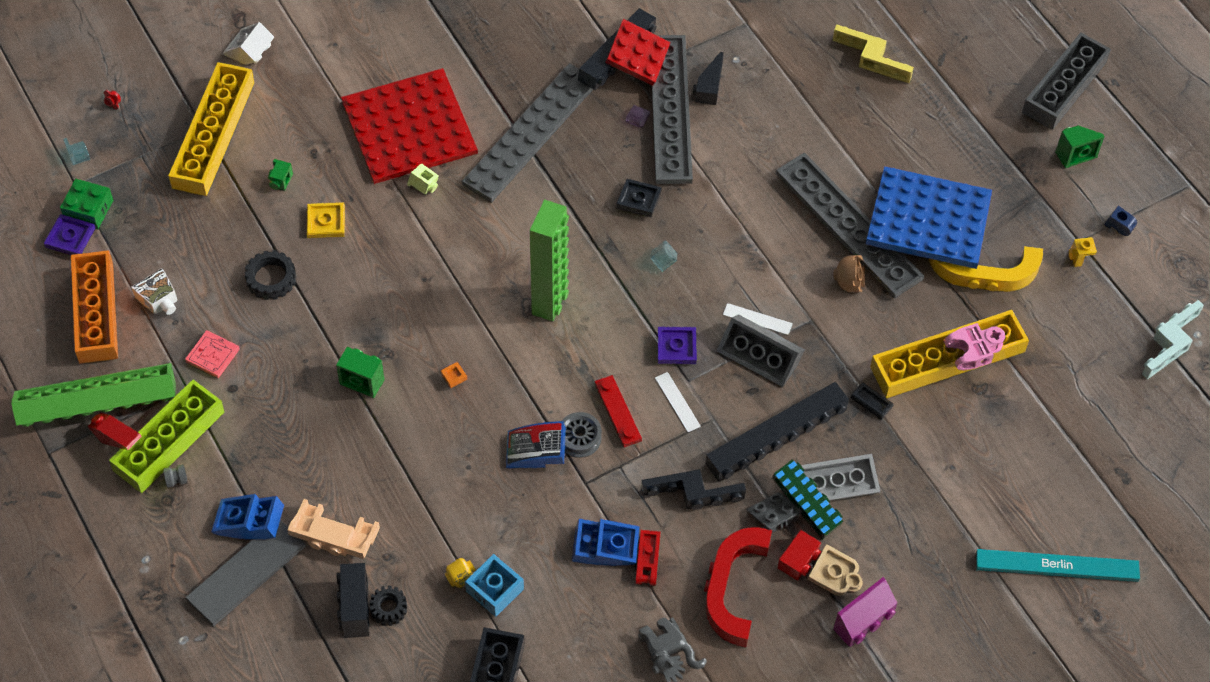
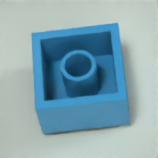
(494, 585)

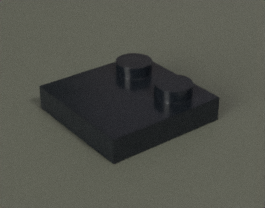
(639, 198)

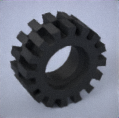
(388, 594)

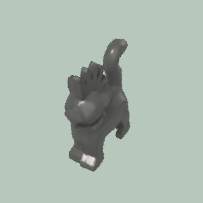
(667, 644)

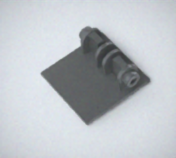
(775, 512)

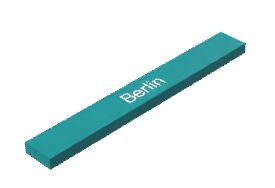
(1057, 565)

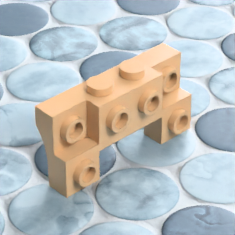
(332, 535)

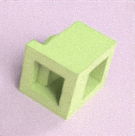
(423, 179)

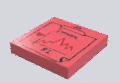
(212, 354)

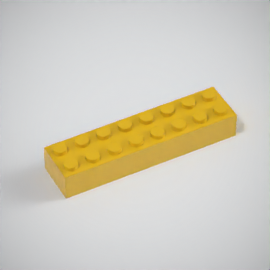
(211, 129)
(932, 361)

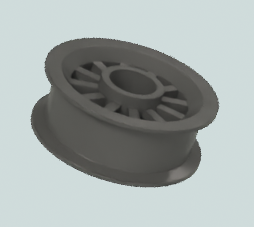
(588, 426)

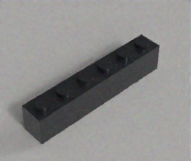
(595, 70)

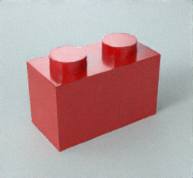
(799, 555)

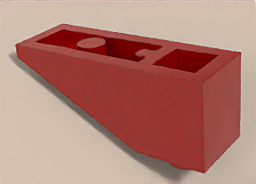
(113, 432)

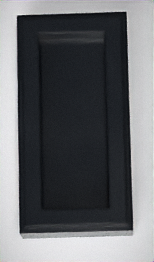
(872, 400)

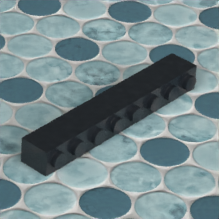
(777, 431)

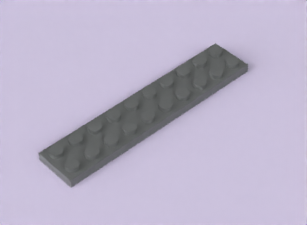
(672, 116)
(527, 135)
(847, 224)

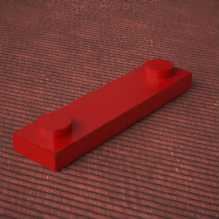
(618, 411)

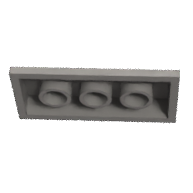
(844, 477)

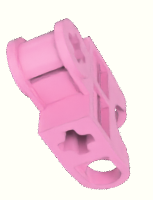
(976, 344)

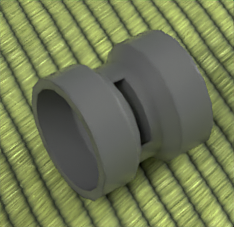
(175, 476)

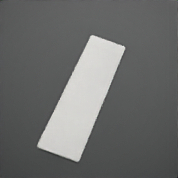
(758, 318)
(677, 402)

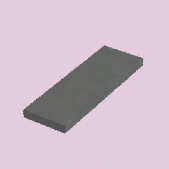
(244, 574)

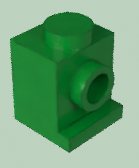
(280, 175)

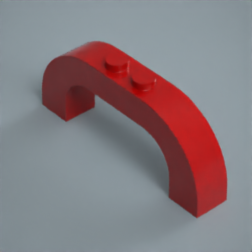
(744, 541)

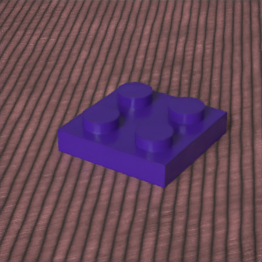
(69, 235)
(677, 345)

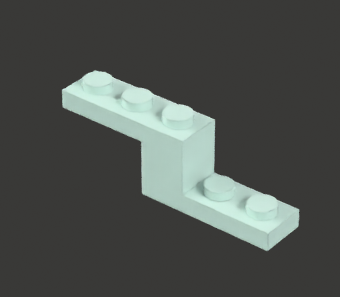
(1172, 339)

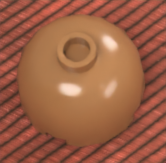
(850, 273)

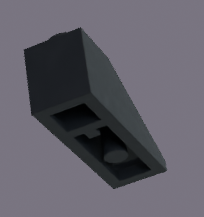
(709, 81)

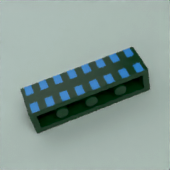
(805, 495)

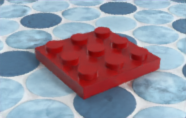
(637, 52)

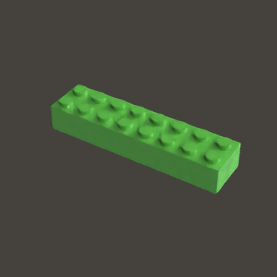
(549, 260)
(93, 394)

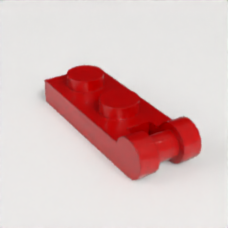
(648, 556)

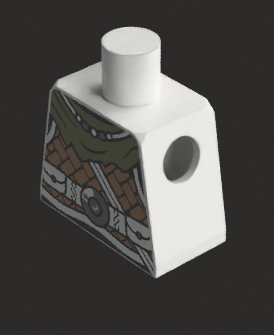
(156, 293)

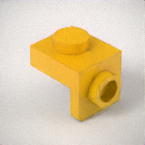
(1080, 249)

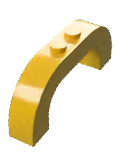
(991, 277)

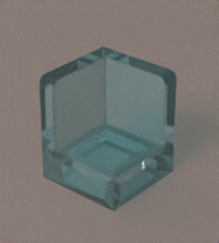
(77, 152)
(663, 256)

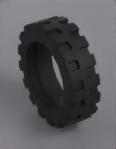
(263, 260)

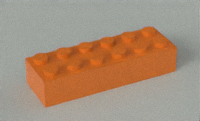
(94, 307)

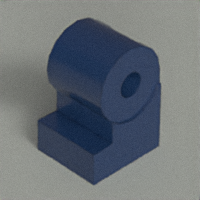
(1121, 221)

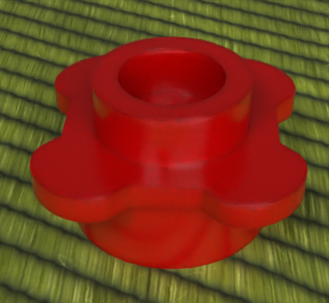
(112, 99)

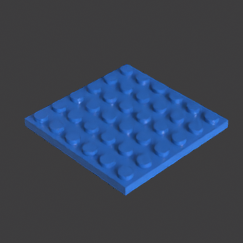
(929, 217)

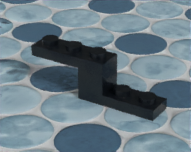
(693, 489)

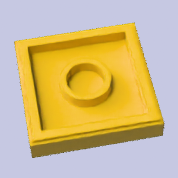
(325, 220)

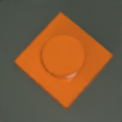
(453, 375)

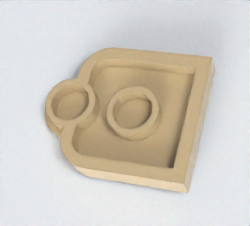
(836, 572)

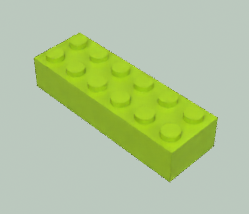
(167, 436)

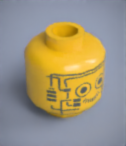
(459, 572)

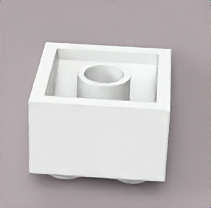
(249, 44)

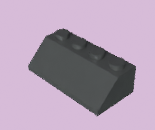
(760, 350)

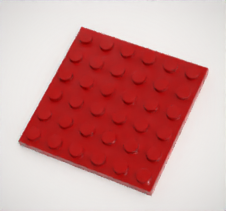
(409, 125)

